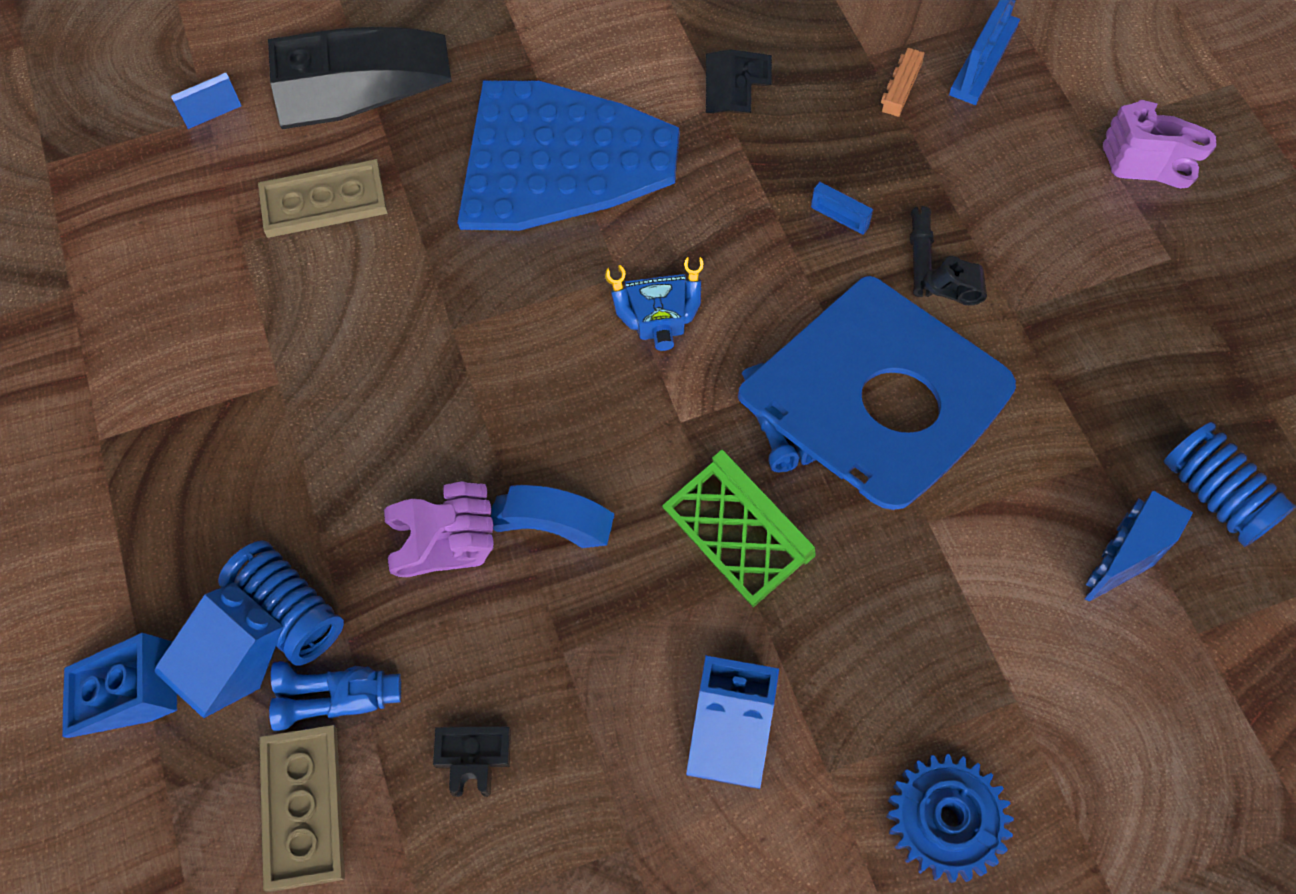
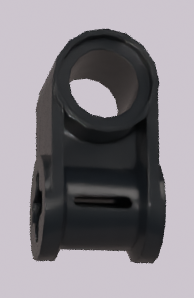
(958, 281)

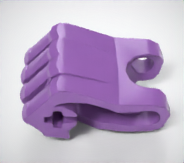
(1155, 145)
(442, 534)

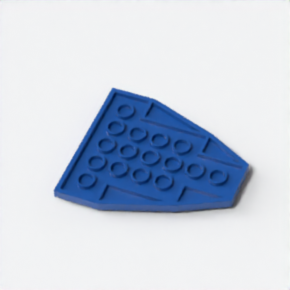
(559, 155)

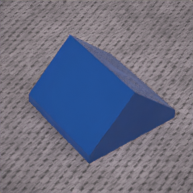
(206, 100)

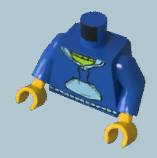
(658, 304)

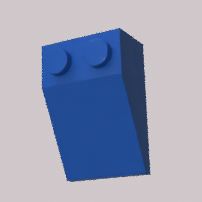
(117, 688)

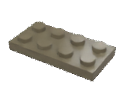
(322, 198)
(301, 809)

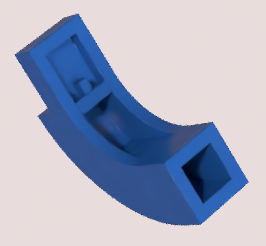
(553, 511)

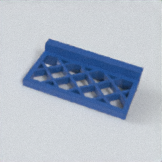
(986, 53)

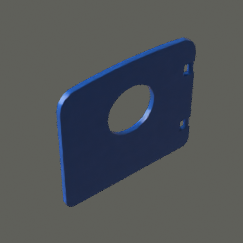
(821, 381)

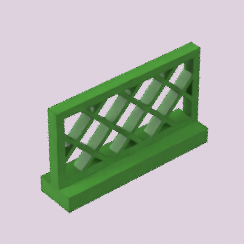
(756, 504)

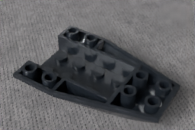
(352, 71)

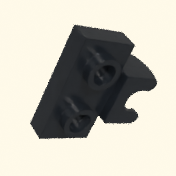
(471, 754)

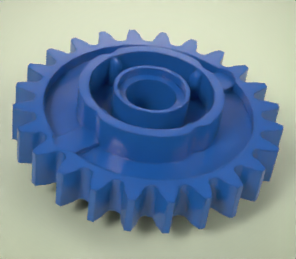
(934, 842)

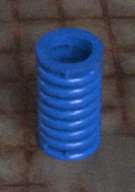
(1220, 495)
(286, 598)

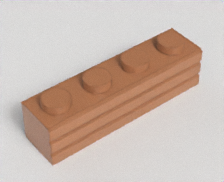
(903, 81)

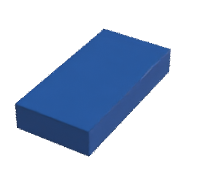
(841, 208)

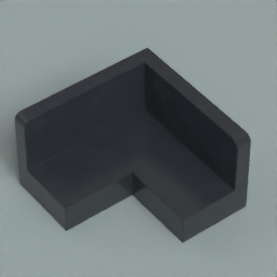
(730, 79)

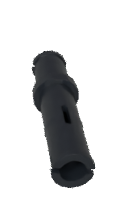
(922, 241)

